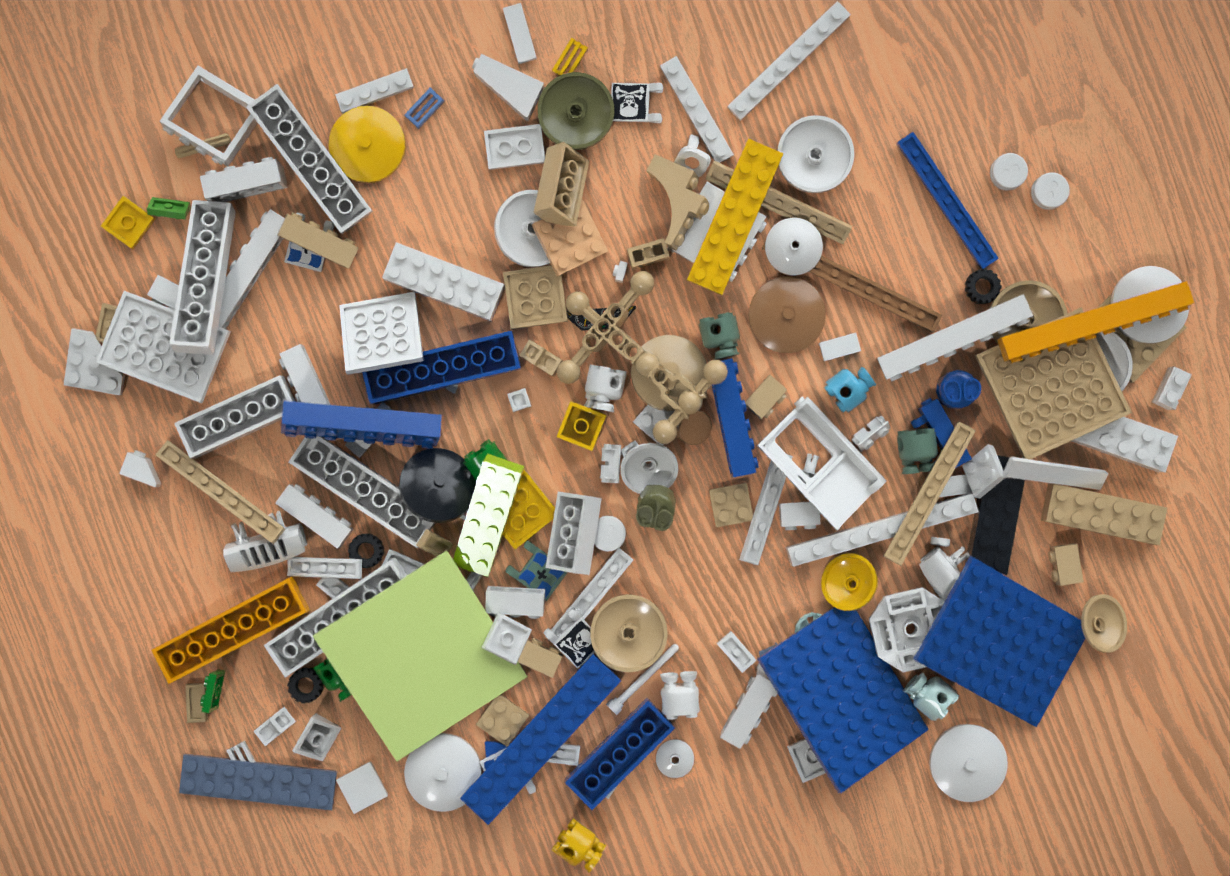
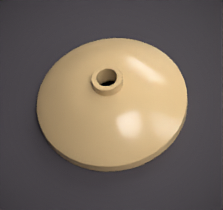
(1104, 623)

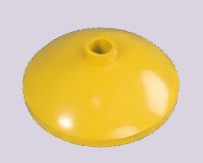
(839, 576)

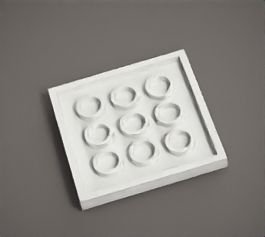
(381, 333)

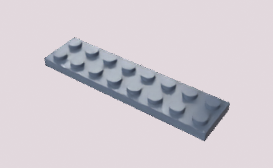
(258, 782)

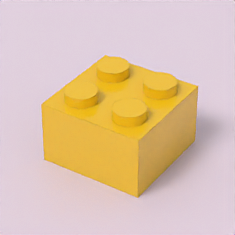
(581, 426)

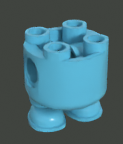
(856, 387)

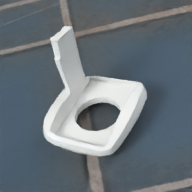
(692, 151)

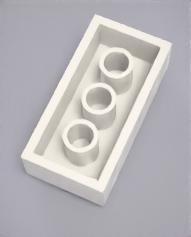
(243, 181)
(573, 533)

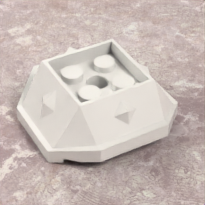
(890, 622)

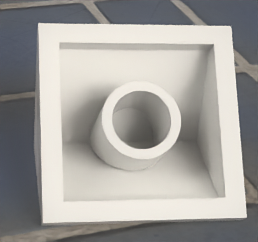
(317, 738)

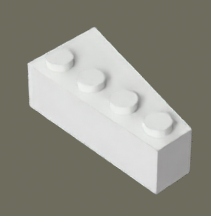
(749, 709)

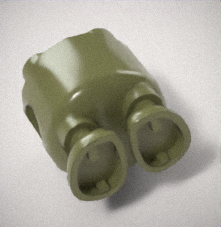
(656, 507)

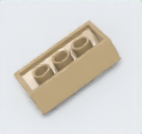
(561, 185)

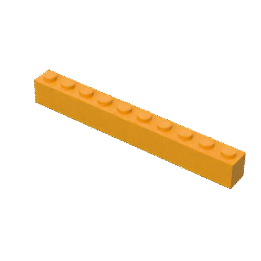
(1095, 321)

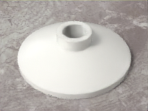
(671, 749)

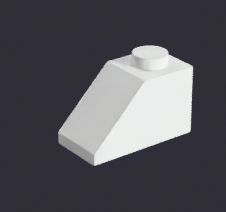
(140, 469)

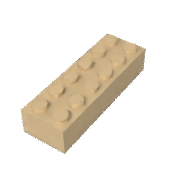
(1104, 514)

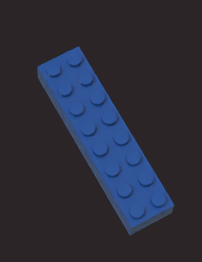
(445, 368)
(360, 424)

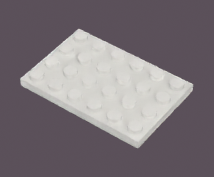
(141, 348)

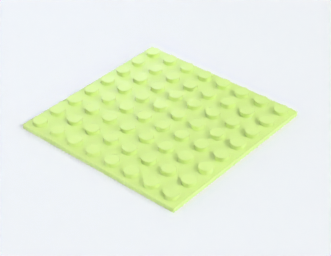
(418, 656)

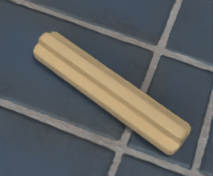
(215, 142)

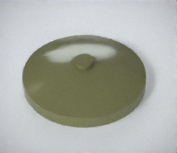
(576, 110)

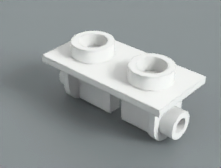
(877, 429)
(611, 469)

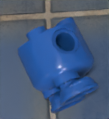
(957, 389)

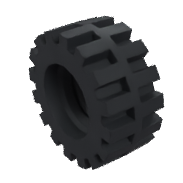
(992, 279)
(374, 541)
(297, 694)

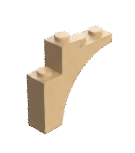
(684, 202)

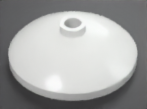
(790, 259)
(638, 474)

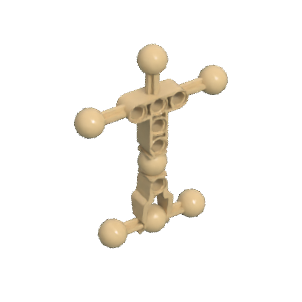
(645, 362)

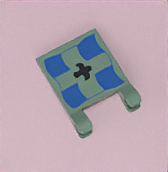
(535, 572)

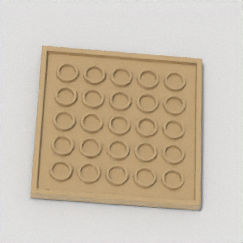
(1054, 393)

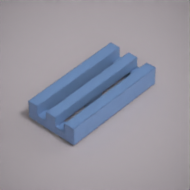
(414, 120)

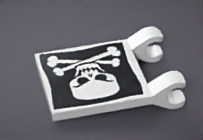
(632, 102)
(575, 640)

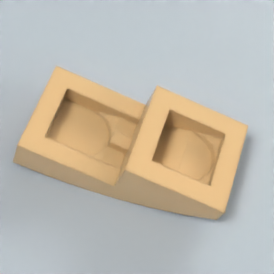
(541, 358)

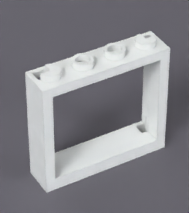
(187, 138)

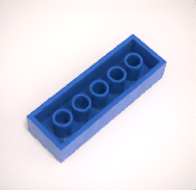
(733, 423)
(619, 753)

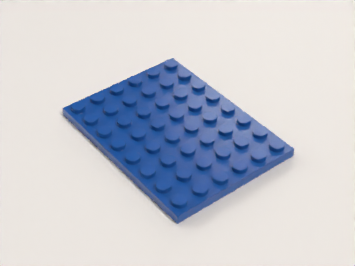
(1002, 642)
(842, 696)

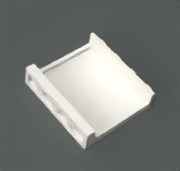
(696, 234)

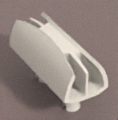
(258, 552)
(942, 570)

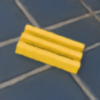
(577, 45)

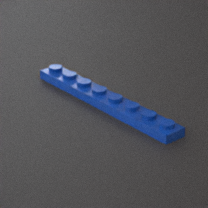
(947, 200)

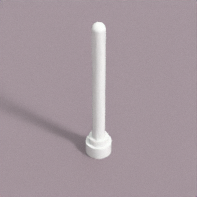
(616, 704)

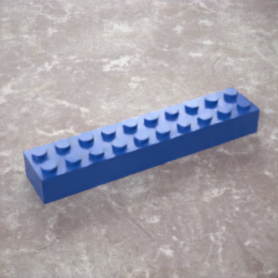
(540, 739)

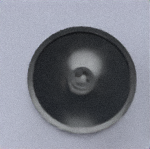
(437, 485)

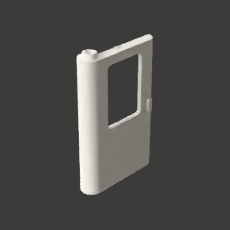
(842, 482)

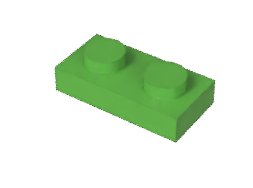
(168, 208)

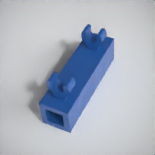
(935, 417)

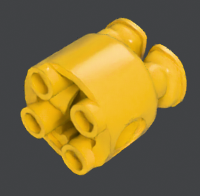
(579, 845)

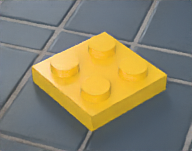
(127, 222)

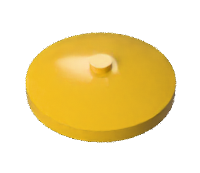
(367, 144)

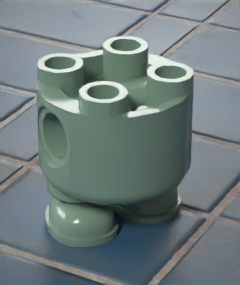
(726, 339)
(917, 446)

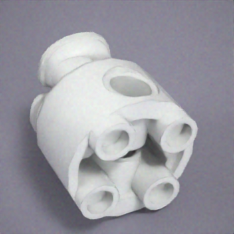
(602, 386)
(680, 698)

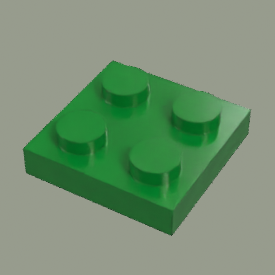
(213, 686)

